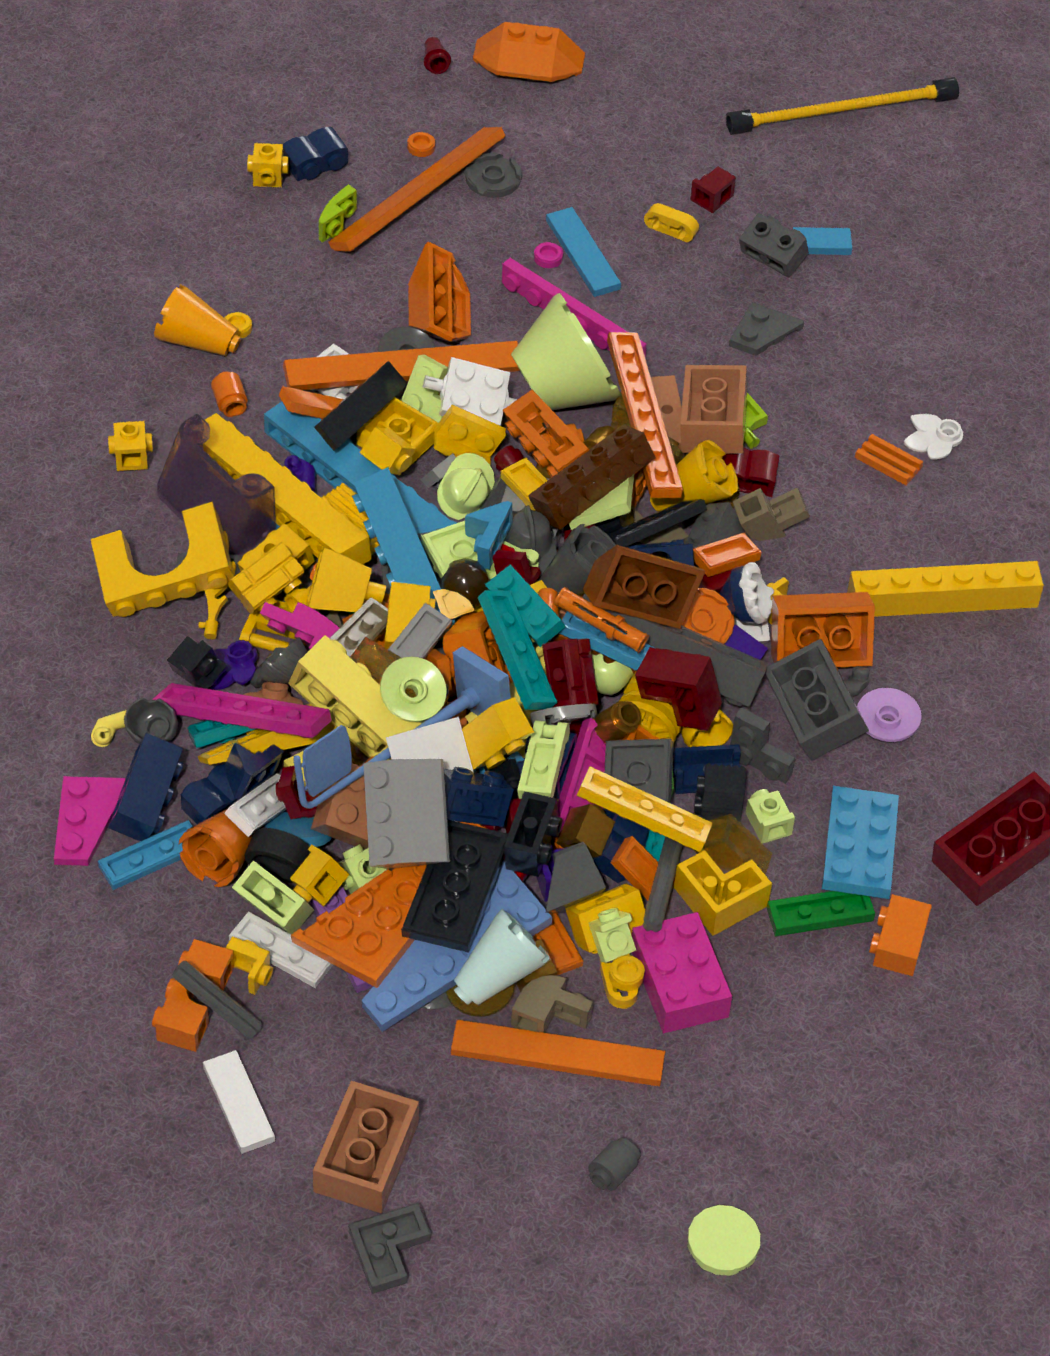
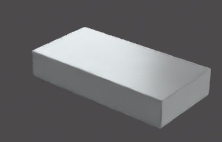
(421, 633)

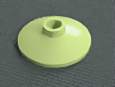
(423, 679)

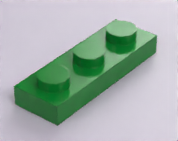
(818, 912)

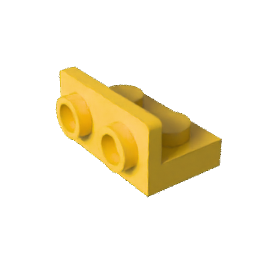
(467, 433)

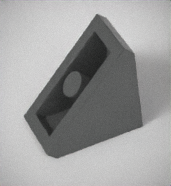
(573, 878)

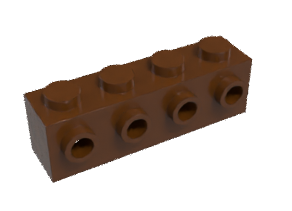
(592, 476)

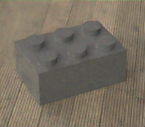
(816, 699)

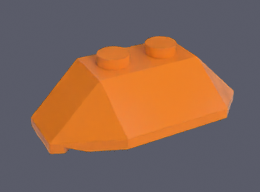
(529, 52)
(439, 296)

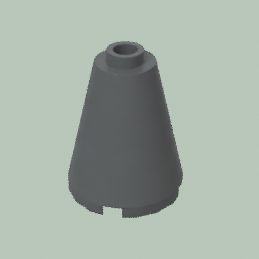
(575, 559)

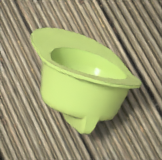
(465, 485)

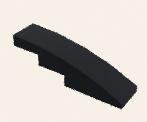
(360, 405)

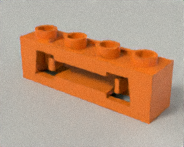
(526, 420)

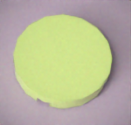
(723, 1240)

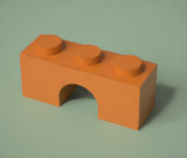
(181, 1019)

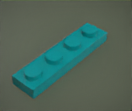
(517, 650)

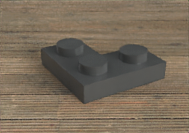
(752, 734)
(381, 1238)

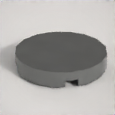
(493, 175)

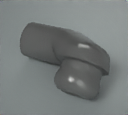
(858, 681)

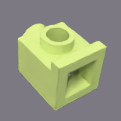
(769, 815)

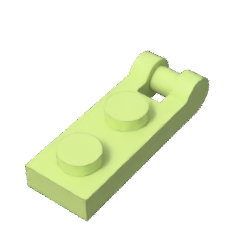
(543, 759)

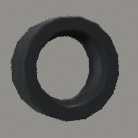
(277, 852)

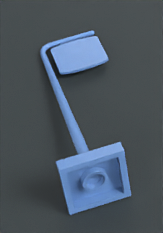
(330, 759)

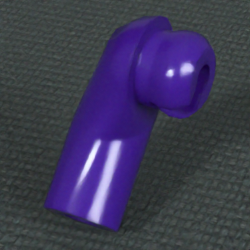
(301, 470)

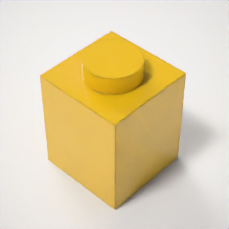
(388, 450)

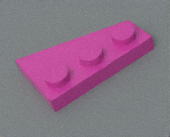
(84, 817)

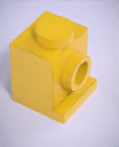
(318, 877)

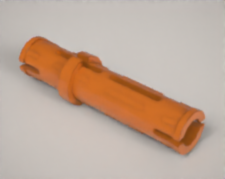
(634, 638)

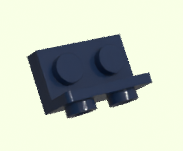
(476, 796)

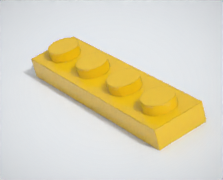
(644, 809)

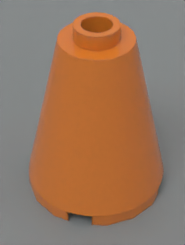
(214, 849)

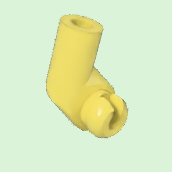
(106, 727)

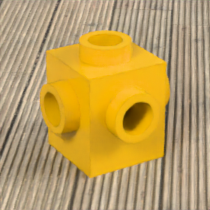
(267, 165)
(128, 439)

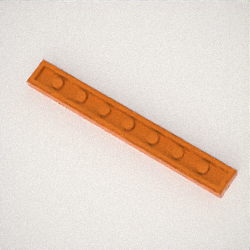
(416, 189)
(357, 368)
(644, 413)

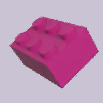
(682, 973)

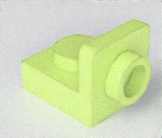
(612, 934)

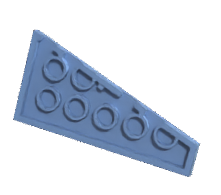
(430, 969)

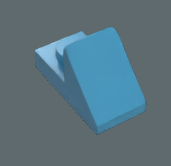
(489, 529)

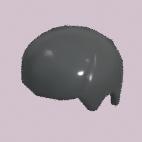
(150, 715)

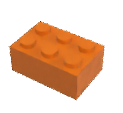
(838, 619)

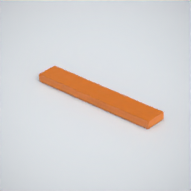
(558, 1052)

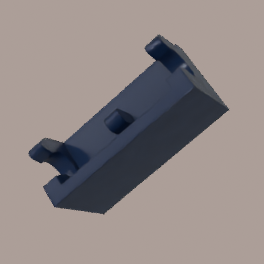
(691, 762)

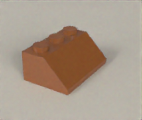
(643, 585)

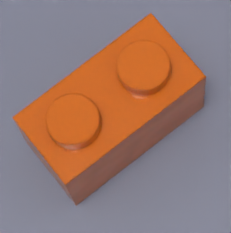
(901, 934)

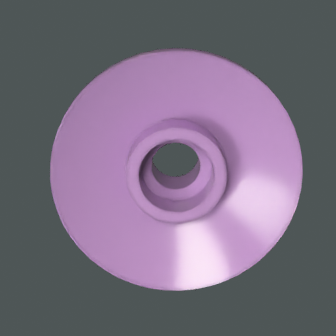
(893, 705)

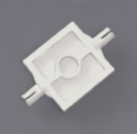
(473, 388)

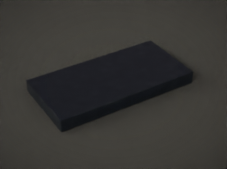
(456, 892)

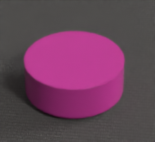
(548, 255)

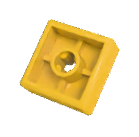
(405, 422)

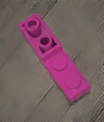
(304, 622)

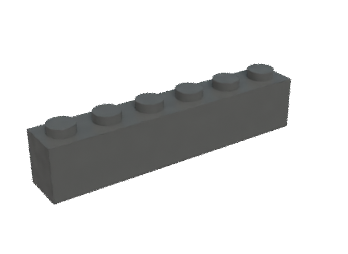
(735, 672)

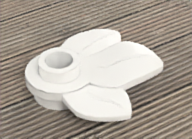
(933, 436)

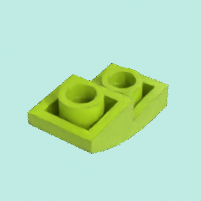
(332, 217)

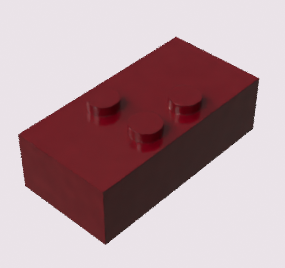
(998, 840)

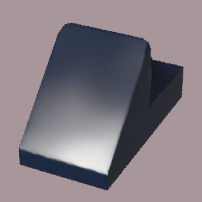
(248, 770)

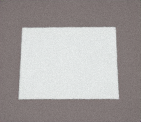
(435, 741)

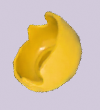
(716, 735)

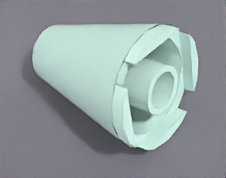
(499, 960)

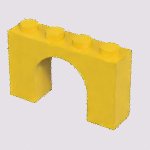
(203, 568)

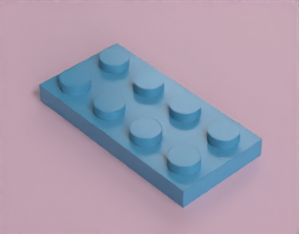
(860, 842)

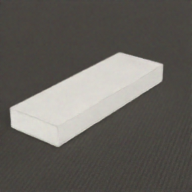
(256, 807)
(283, 952)
(239, 1102)

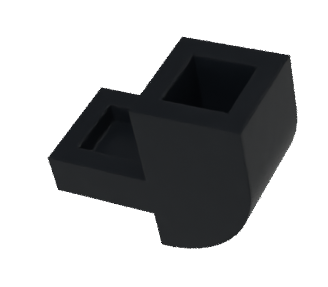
(196, 663)

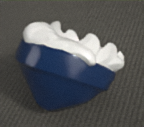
(748, 594)

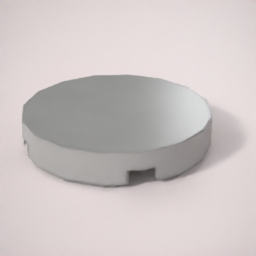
(564, 714)

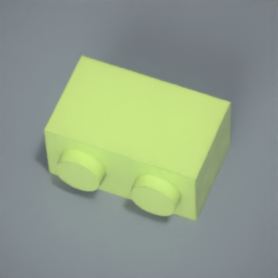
(272, 898)

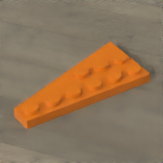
(366, 929)

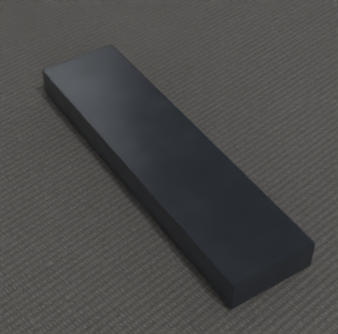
(657, 522)

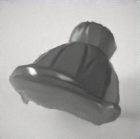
(280, 664)

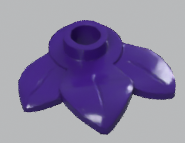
(240, 661)

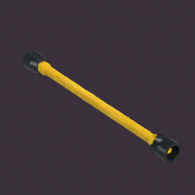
(940, 90)

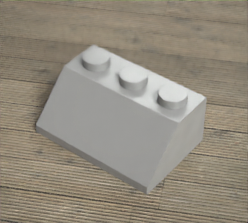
(406, 812)

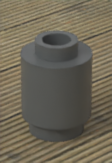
(614, 1164)

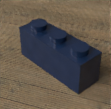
(146, 788)

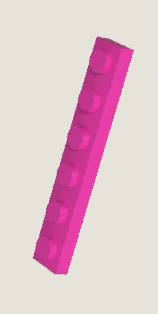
(540, 292)
(245, 710)

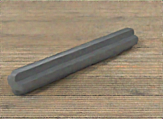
(662, 885)

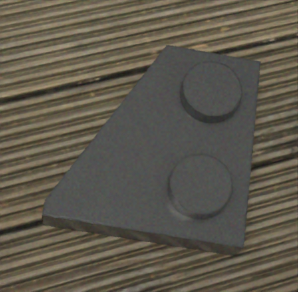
(763, 328)

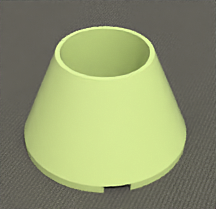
(562, 360)

